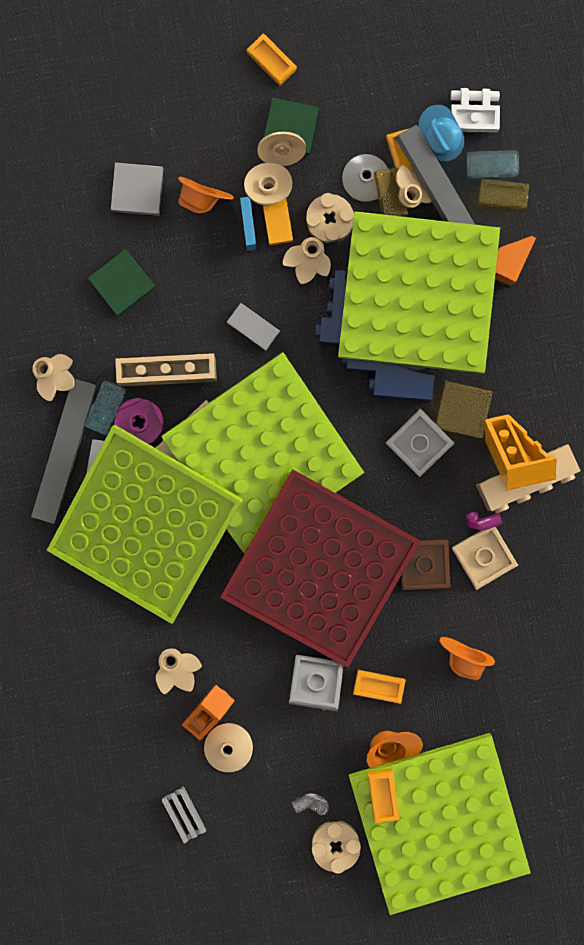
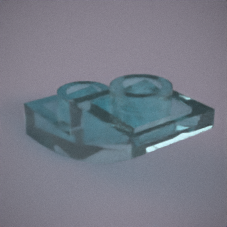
(492, 163)
(105, 407)

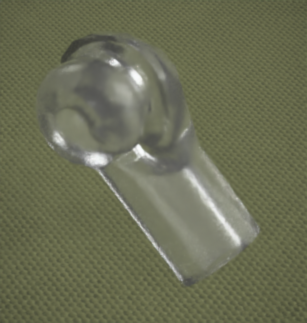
(311, 801)

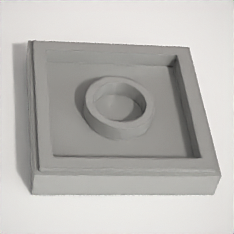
(137, 189)
(419, 442)
(316, 683)

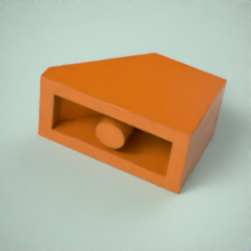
(511, 260)
(208, 712)

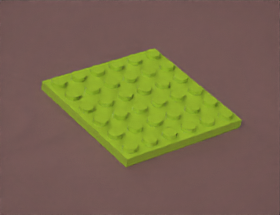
(419, 292)
(255, 439)
(144, 524)
(451, 828)

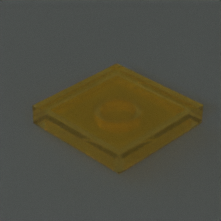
(463, 409)

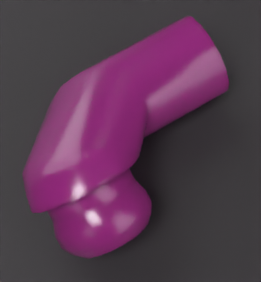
(483, 523)

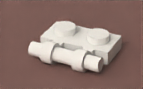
(476, 117)

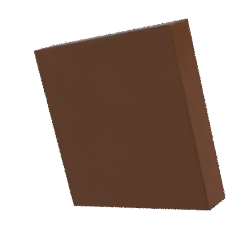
(428, 566)

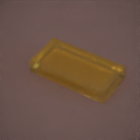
(388, 192)
(503, 194)

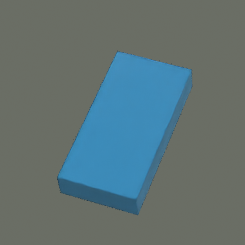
(248, 223)

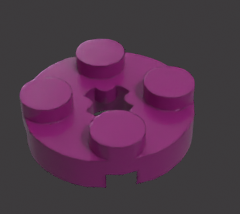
(144, 409)

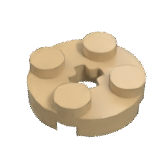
(333, 231)
(338, 860)

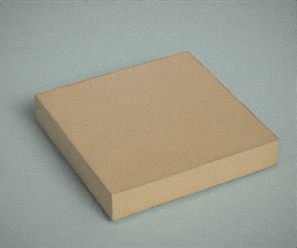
(484, 557)

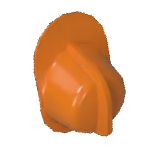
(199, 197)
(465, 660)
(392, 746)

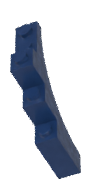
(389, 379)

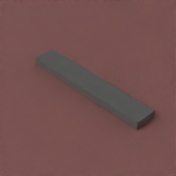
(432, 176)
(64, 451)

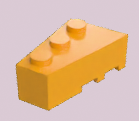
(517, 455)

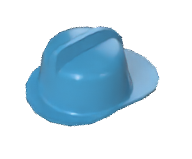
(441, 132)

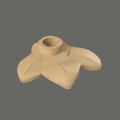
(410, 183)
(307, 264)
(55, 378)
(178, 674)

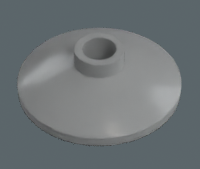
(353, 181)

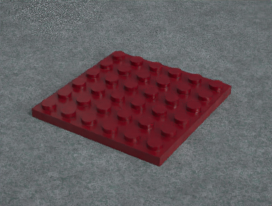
(320, 568)

